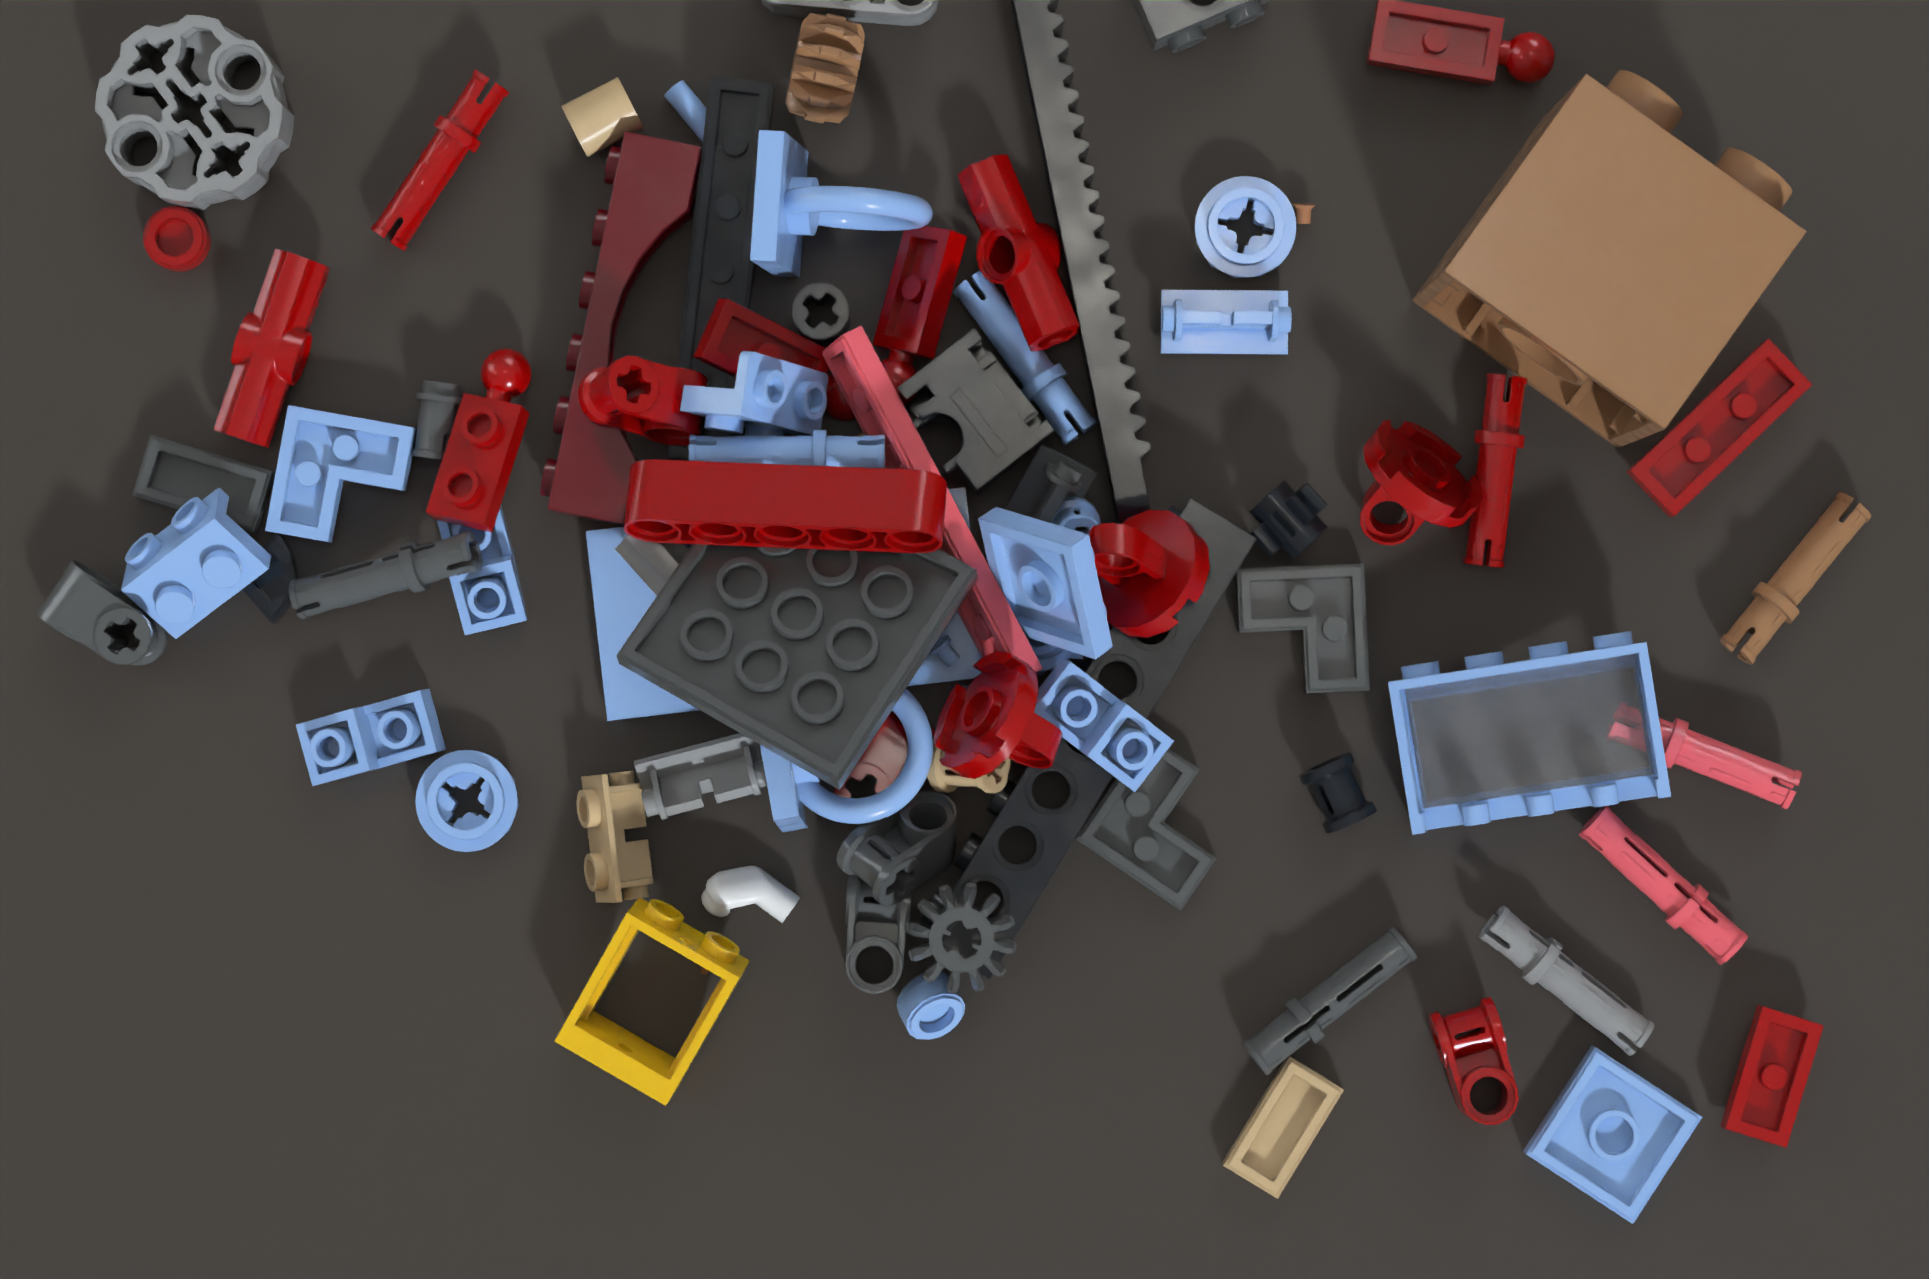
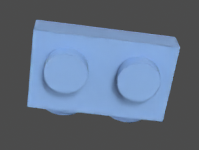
(767, 399)
(192, 564)

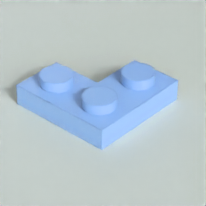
(320, 454)

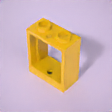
(622, 1051)

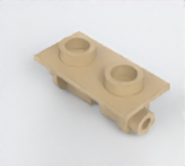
(612, 860)

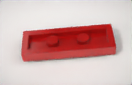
(1719, 428)

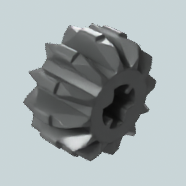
(951, 957)

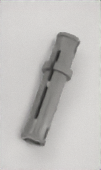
(1576, 988)

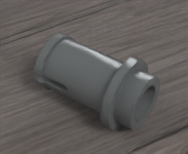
(435, 418)

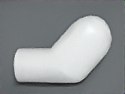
(744, 887)

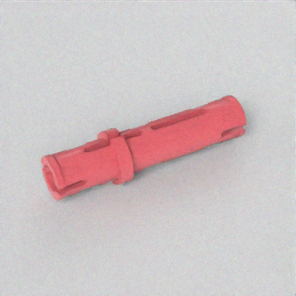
(1727, 763)
(1673, 894)

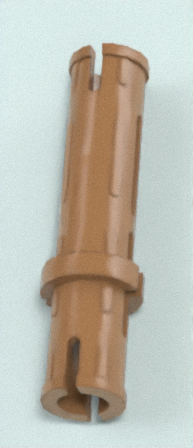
(1794, 579)

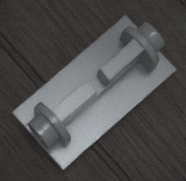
(678, 778)

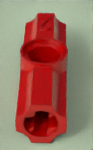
(1018, 252)
(271, 348)

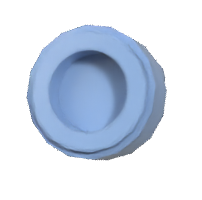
(929, 1008)

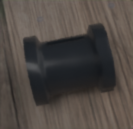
(819, 294)
(1338, 792)

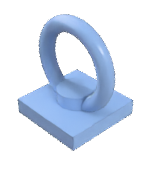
(795, 205)
(792, 786)

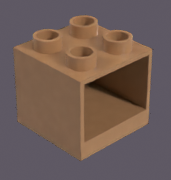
(1614, 258)

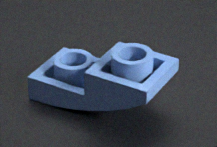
(494, 593)
(1101, 724)
(370, 737)

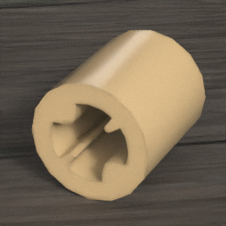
(602, 116)

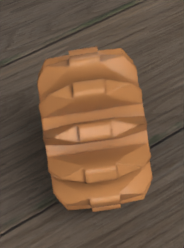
(825, 68)

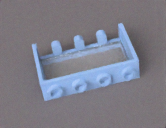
(1529, 733)

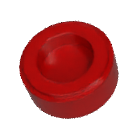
(177, 238)

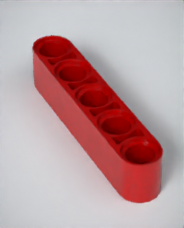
(785, 506)

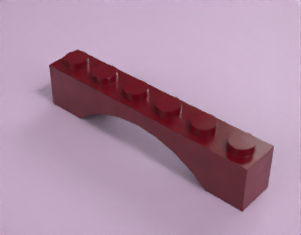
(649, 202)

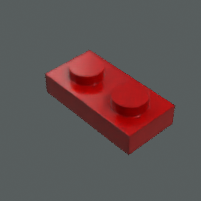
(1771, 1076)

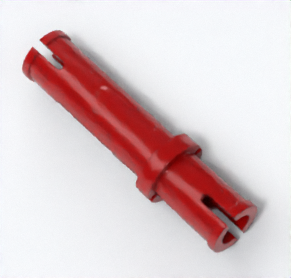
(440, 159)
(1496, 469)

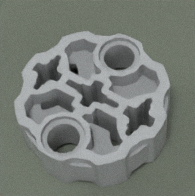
(213, 55)

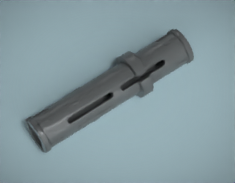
(402, 570)
(1329, 1000)

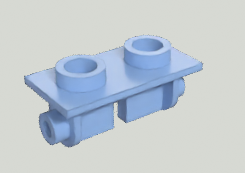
(1225, 322)

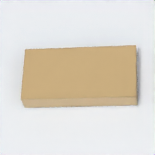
(1282, 1126)

